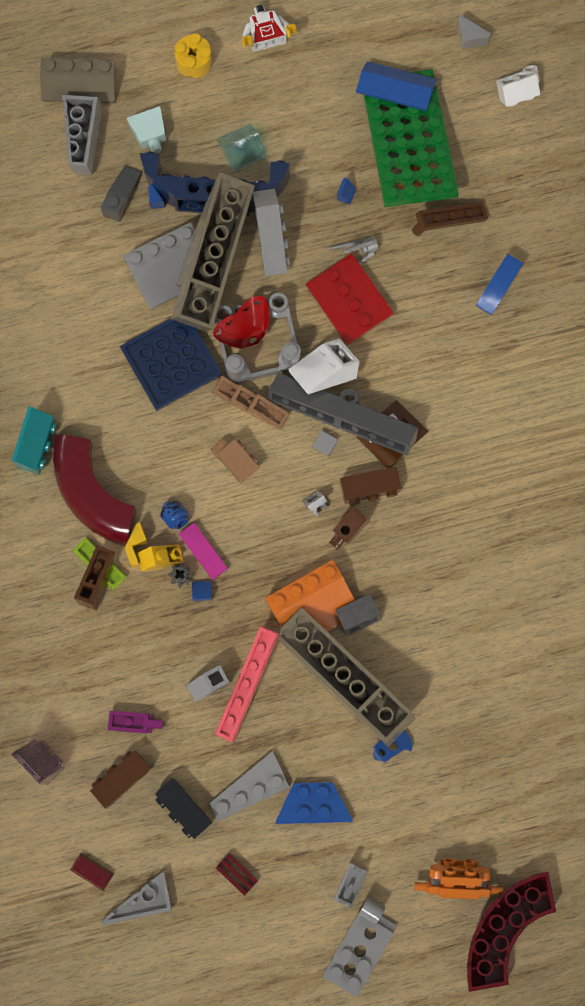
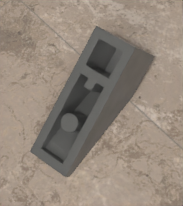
(120, 193)

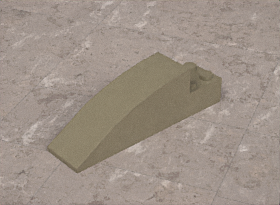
(212, 252)
(345, 677)

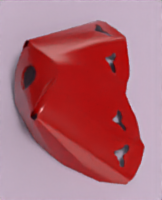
(245, 324)

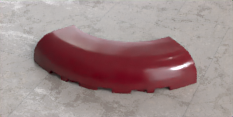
(85, 495)
(501, 928)

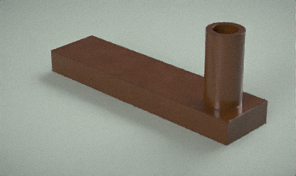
(449, 217)

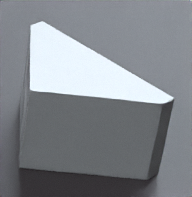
(471, 34)

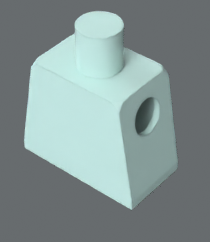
(148, 129)

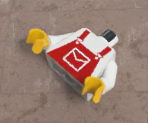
(266, 30)

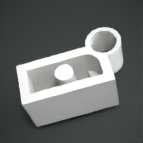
(519, 86)

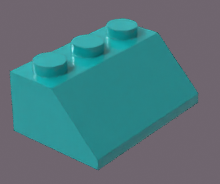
(34, 441)

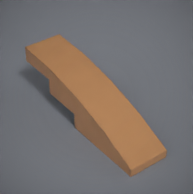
(250, 403)

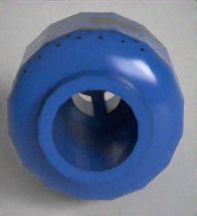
(174, 514)

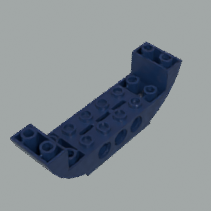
(191, 194)

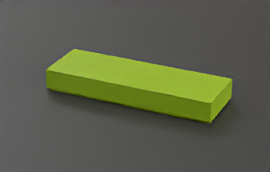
(85, 550)

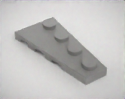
(254, 786)

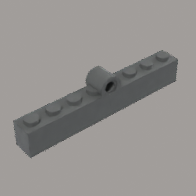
(344, 413)

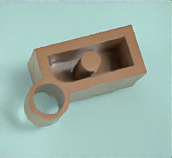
(236, 459)

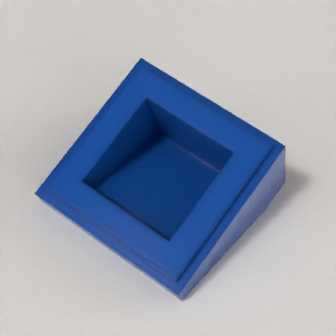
(346, 191)
(154, 198)
(201, 591)

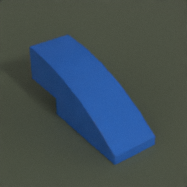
(499, 284)

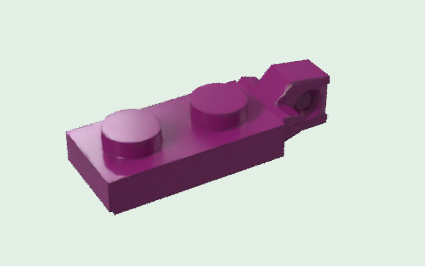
(133, 722)

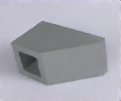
(208, 683)

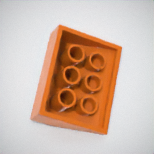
(317, 593)

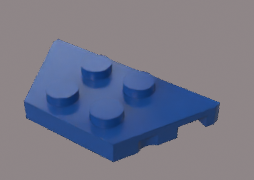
(313, 805)

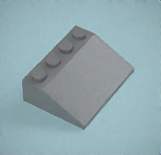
(159, 265)

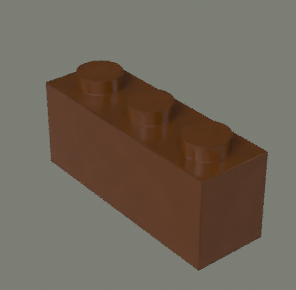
(370, 486)
(120, 779)

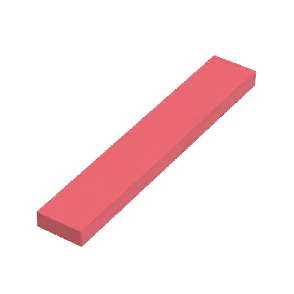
(247, 684)

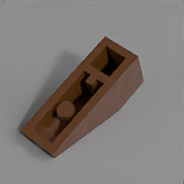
(95, 578)

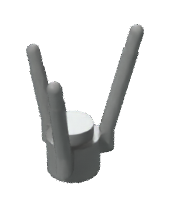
(367, 245)

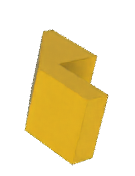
(136, 539)

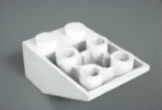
(326, 367)

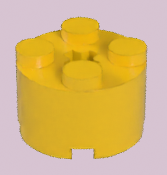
(193, 56)

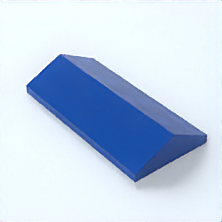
(396, 85)

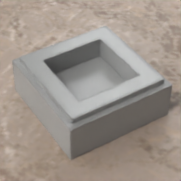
(325, 443)

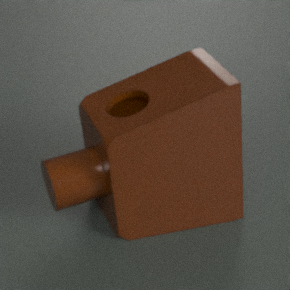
(355, 522)

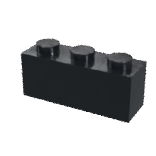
(182, 809)

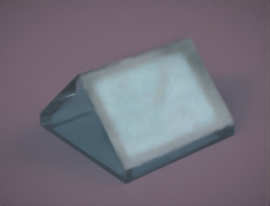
(241, 147)

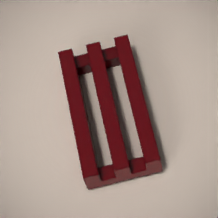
(231, 880)

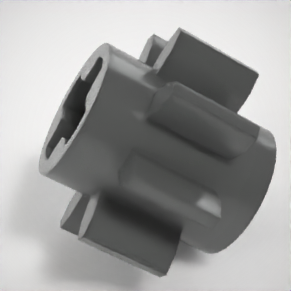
(180, 569)

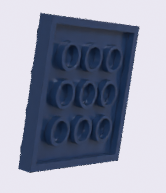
(170, 362)

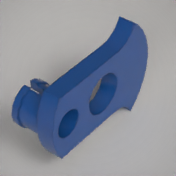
(403, 743)

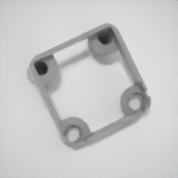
(237, 368)

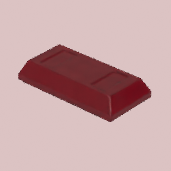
(91, 872)

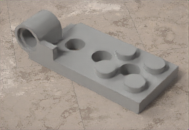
(368, 916)

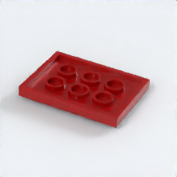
(349, 299)

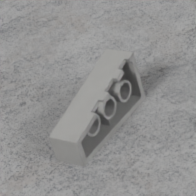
(82, 131)
(270, 232)

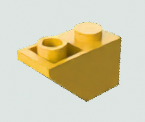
(160, 557)

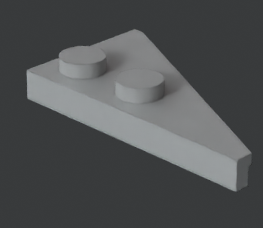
(147, 901)

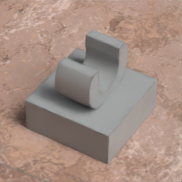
(314, 501)

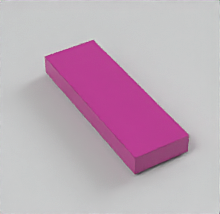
(203, 551)

